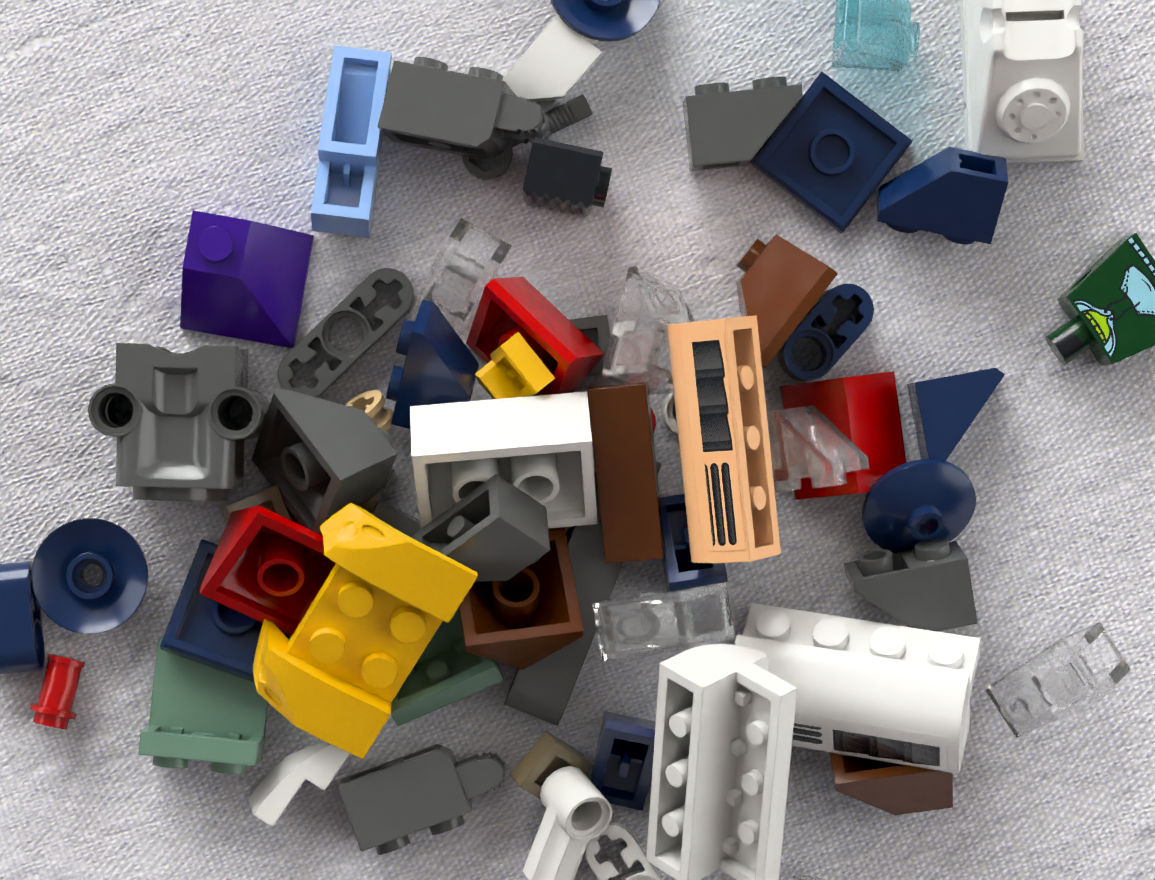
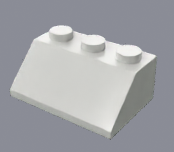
(529, 441)

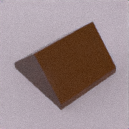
(527, 614)

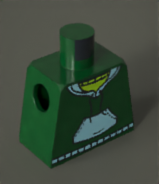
(1109, 307)

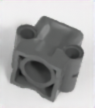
(180, 425)

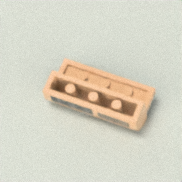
(724, 440)

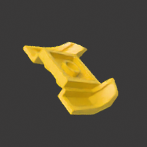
(359, 631)

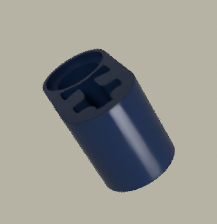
(846, 331)
(20, 621)

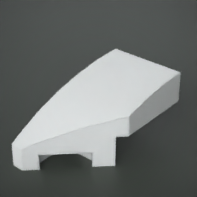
(552, 64)
(315, 763)

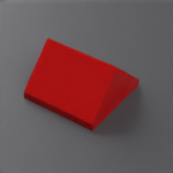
(517, 306)
(866, 413)
(267, 568)

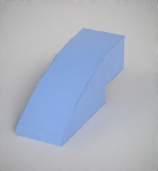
(350, 142)

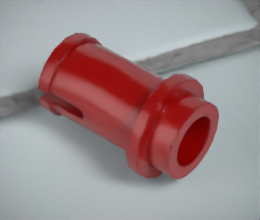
(58, 692)

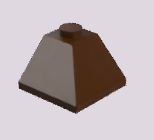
(780, 289)
(892, 786)

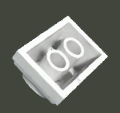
(1023, 79)

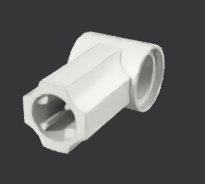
(572, 818)

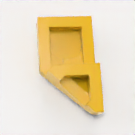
(514, 371)

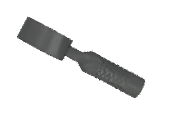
(562, 117)

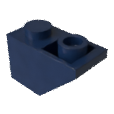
(947, 195)
(435, 366)

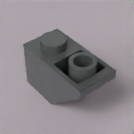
(732, 126)
(918, 586)

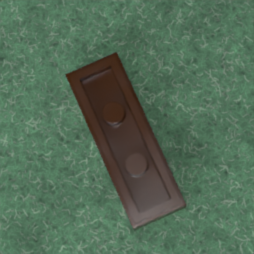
(626, 472)

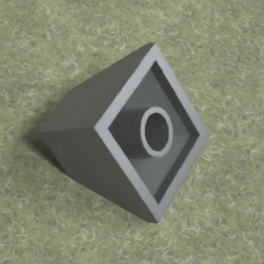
(321, 455)

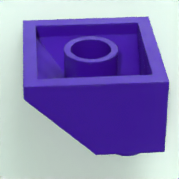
(244, 279)

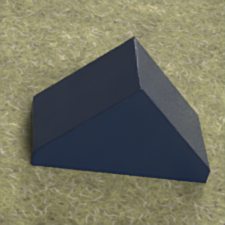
(947, 407)
(677, 563)
(624, 760)

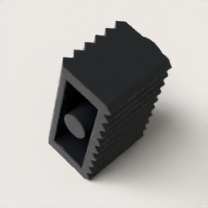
(565, 177)

